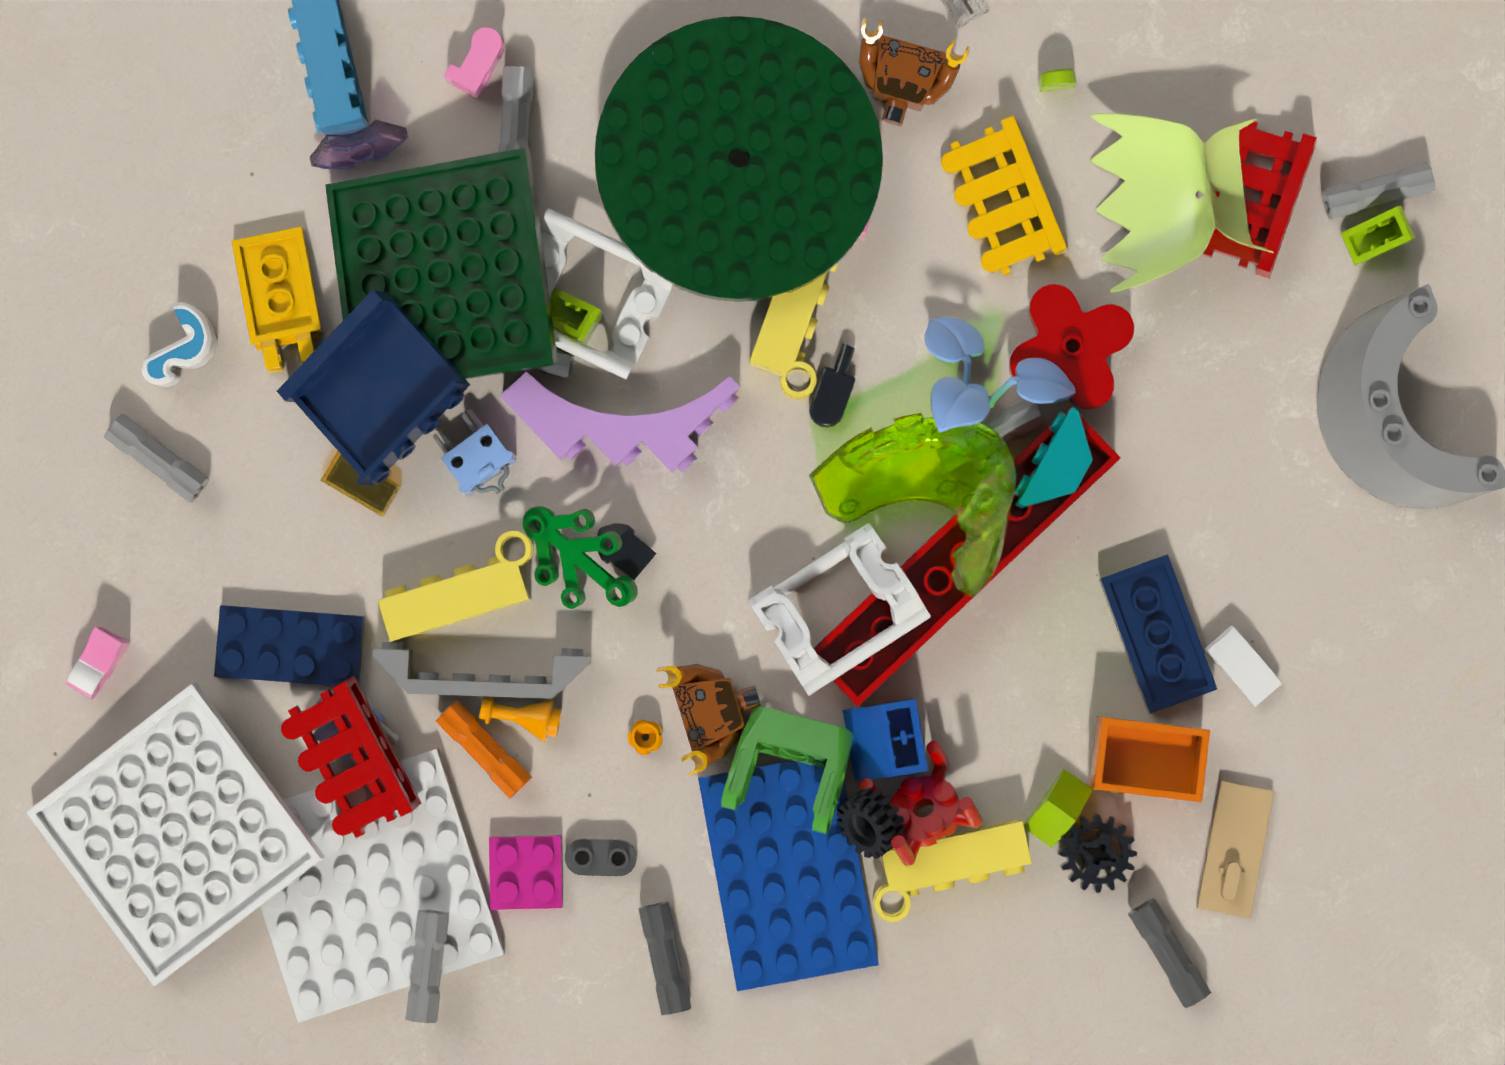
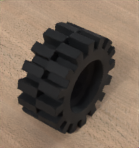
(870, 822)

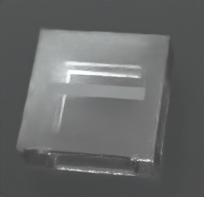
(965, 10)

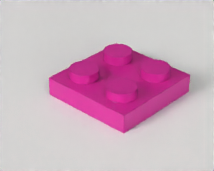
(525, 872)

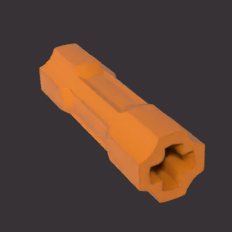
(501, 767)

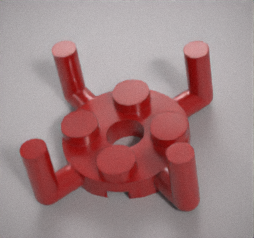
(924, 791)

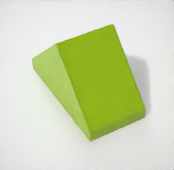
(1378, 235)
(574, 316)
(1058, 808)

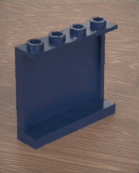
(375, 387)

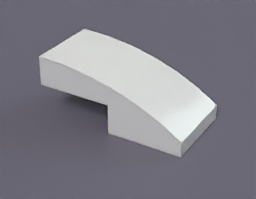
(1243, 666)

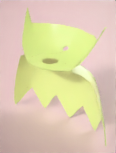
(1158, 202)

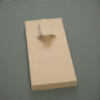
(1235, 849)

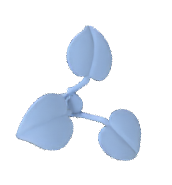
(965, 404)

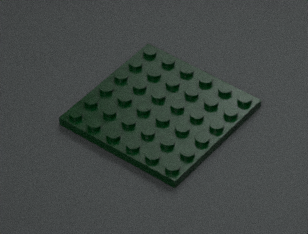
(455, 253)

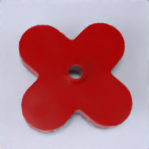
(1098, 333)

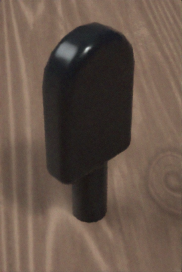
(833, 390)

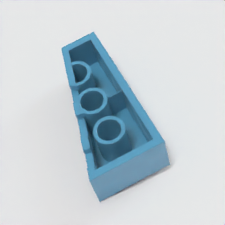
(329, 66)

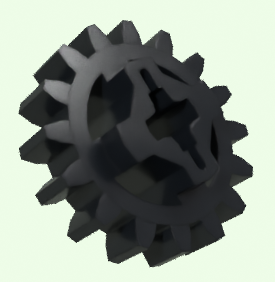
(1091, 869)

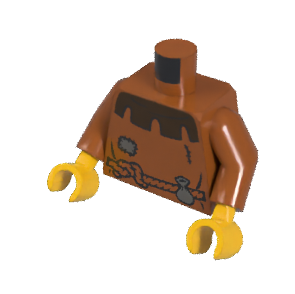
(905, 72)
(708, 710)

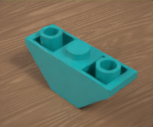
(1059, 464)

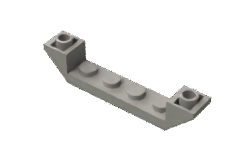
(399, 666)

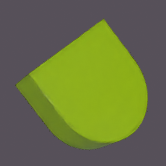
(1057, 80)

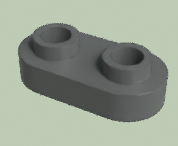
(600, 857)

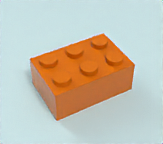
(1149, 759)

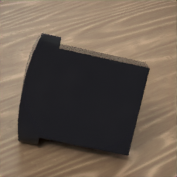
(633, 554)

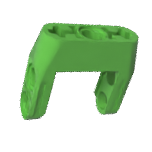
(796, 740)

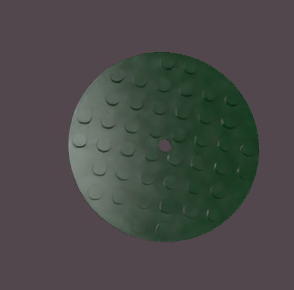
(723, 225)

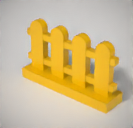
(999, 181)

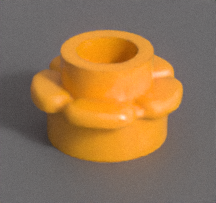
(643, 727)

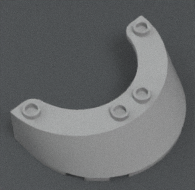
(1366, 423)

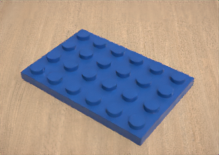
(786, 892)

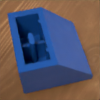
(885, 740)

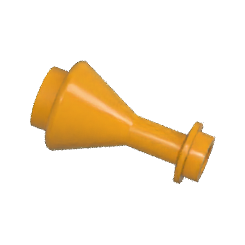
(538, 719)

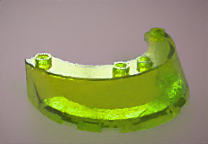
(913, 461)

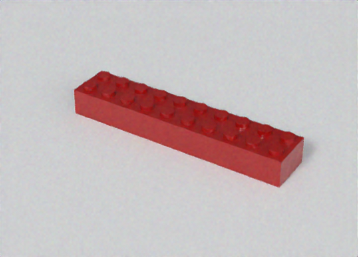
(931, 575)

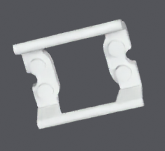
(642, 304)
(883, 580)

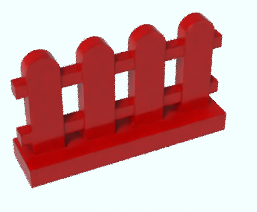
(1270, 184)
(364, 732)

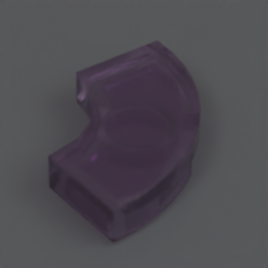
(344, 150)

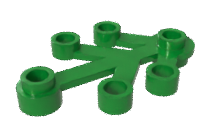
(573, 555)

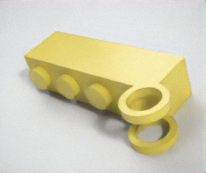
(783, 333)
(458, 597)
(953, 858)

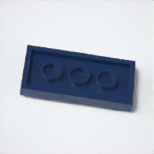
(1158, 634)
(288, 645)

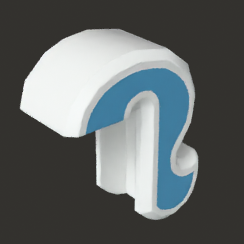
(186, 353)

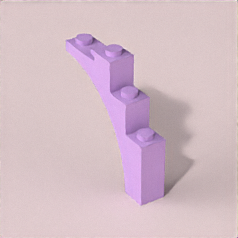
(665, 434)

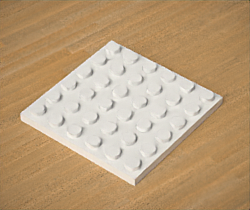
(175, 834)
(352, 917)

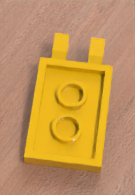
(278, 294)

